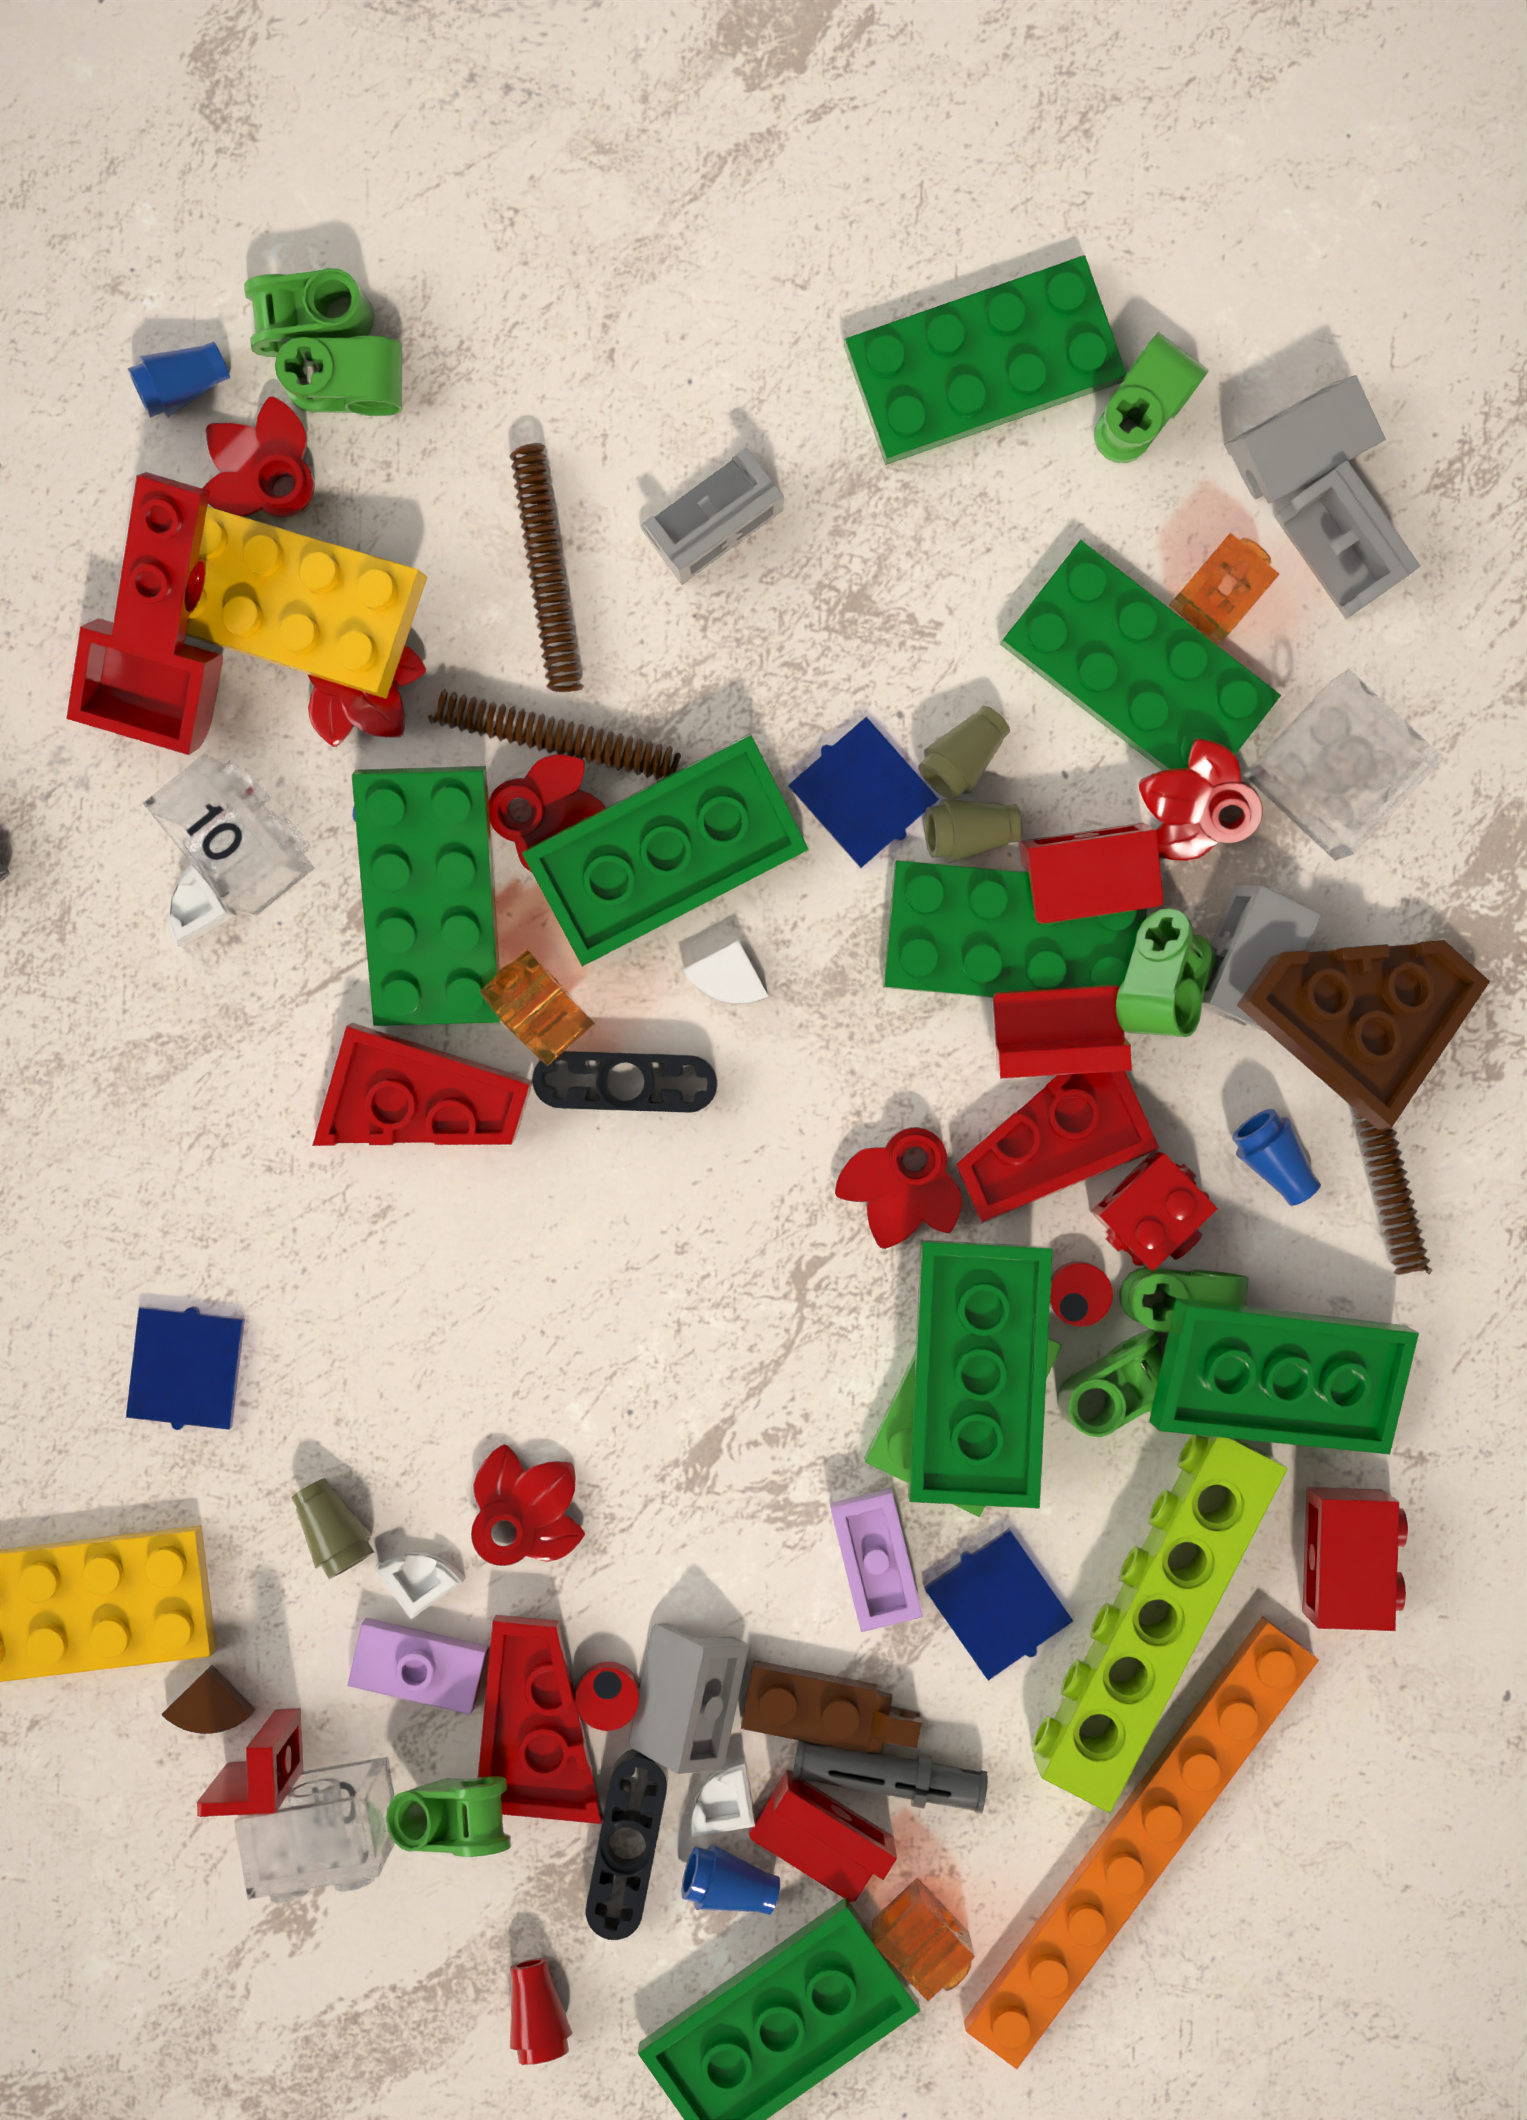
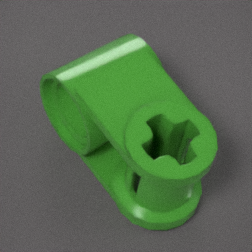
(298, 307)
(353, 375)
(1150, 396)
(1166, 985)
(1192, 1285)
(1123, 1382)
(450, 1817)

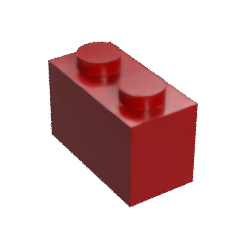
(1353, 1559)

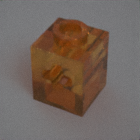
(1207, 606)
(536, 1007)
(923, 1940)

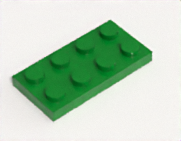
(985, 360)
(1136, 663)
(665, 850)
(427, 893)
(979, 936)
(980, 1374)
(1282, 1377)
(781, 2022)

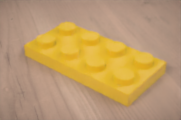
(304, 602)
(104, 1603)

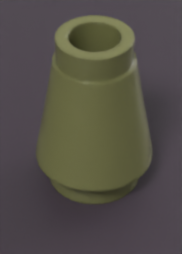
(962, 755)
(969, 828)
(331, 1529)

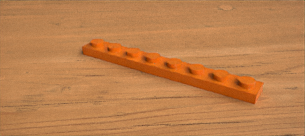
(1139, 1842)

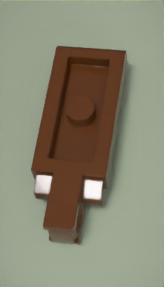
(825, 1710)

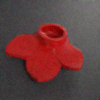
(255, 459)
(338, 708)
(554, 800)
(1191, 802)
(898, 1196)
(528, 1500)

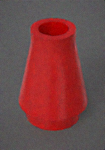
(537, 2015)

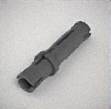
(892, 1776)

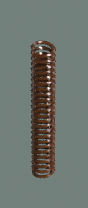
(539, 488)
(600, 758)
(1391, 1148)

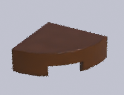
(209, 1705)

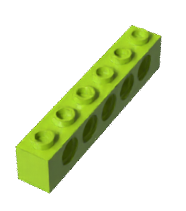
(1102, 1764)

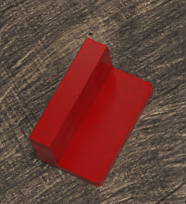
(1093, 872)
(1059, 1032)
(265, 1777)
(823, 1837)

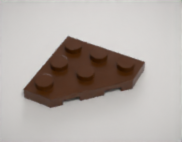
(1367, 1016)

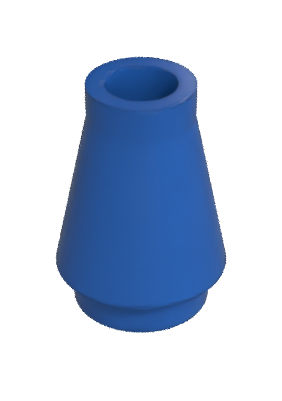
(177, 377)
(1275, 1154)
(727, 1883)

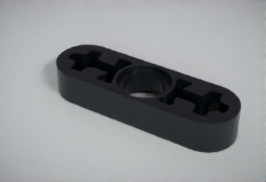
(578, 1095)
(635, 1889)

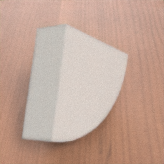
(195, 909)
(727, 976)
(418, 1579)
(724, 1801)

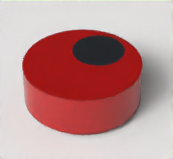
(1080, 1293)
(607, 1696)

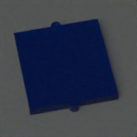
(863, 792)
(185, 1368)
(998, 1604)

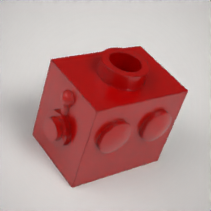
(1155, 1211)

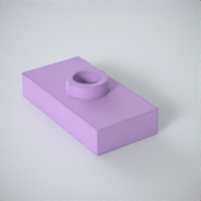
(876, 1560)
(417, 1665)

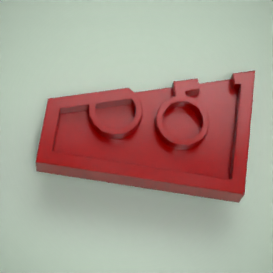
(411, 1093)
(1056, 1141)
(534, 1725)

